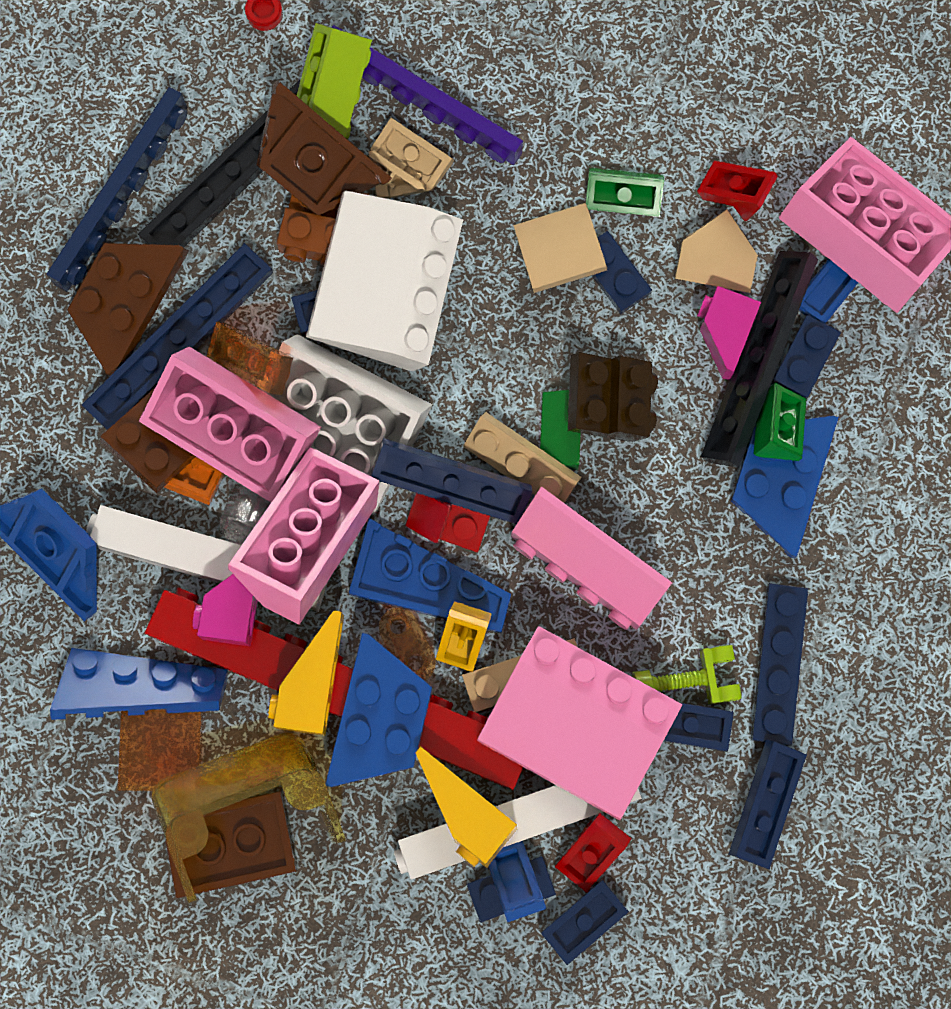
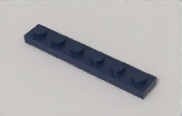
(111, 201)
(184, 328)

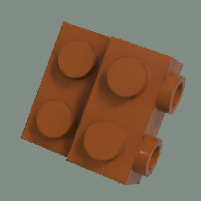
(305, 233)

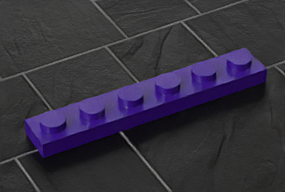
(441, 107)

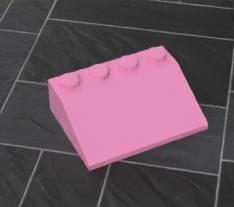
(871, 223)
(579, 722)

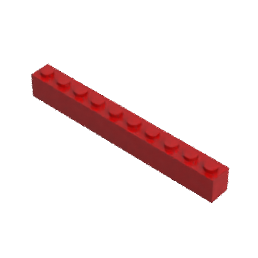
(270, 660)

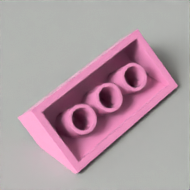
(228, 423)
(305, 534)
(589, 560)

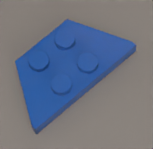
(781, 491)
(53, 548)
(379, 718)

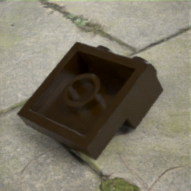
(611, 397)

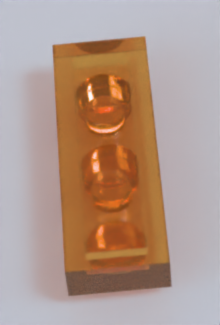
(249, 358)

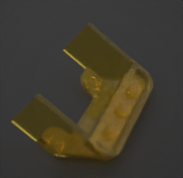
(271, 763)

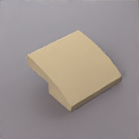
(560, 247)

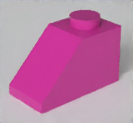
(726, 327)
(226, 613)

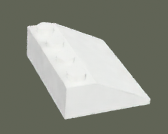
(385, 279)
(349, 406)

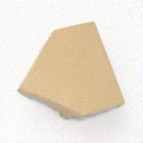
(409, 160)
(718, 255)

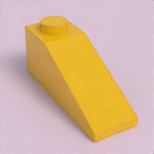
(308, 687)
(472, 820)

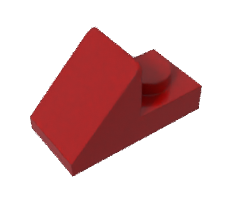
(737, 186)
(447, 522)
(593, 852)

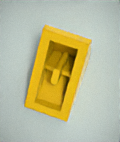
(463, 636)

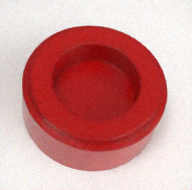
(263, 13)

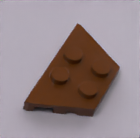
(311, 155)
(122, 297)

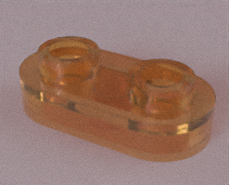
(409, 643)

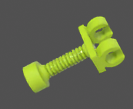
(705, 677)

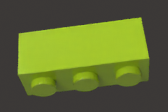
(334, 75)

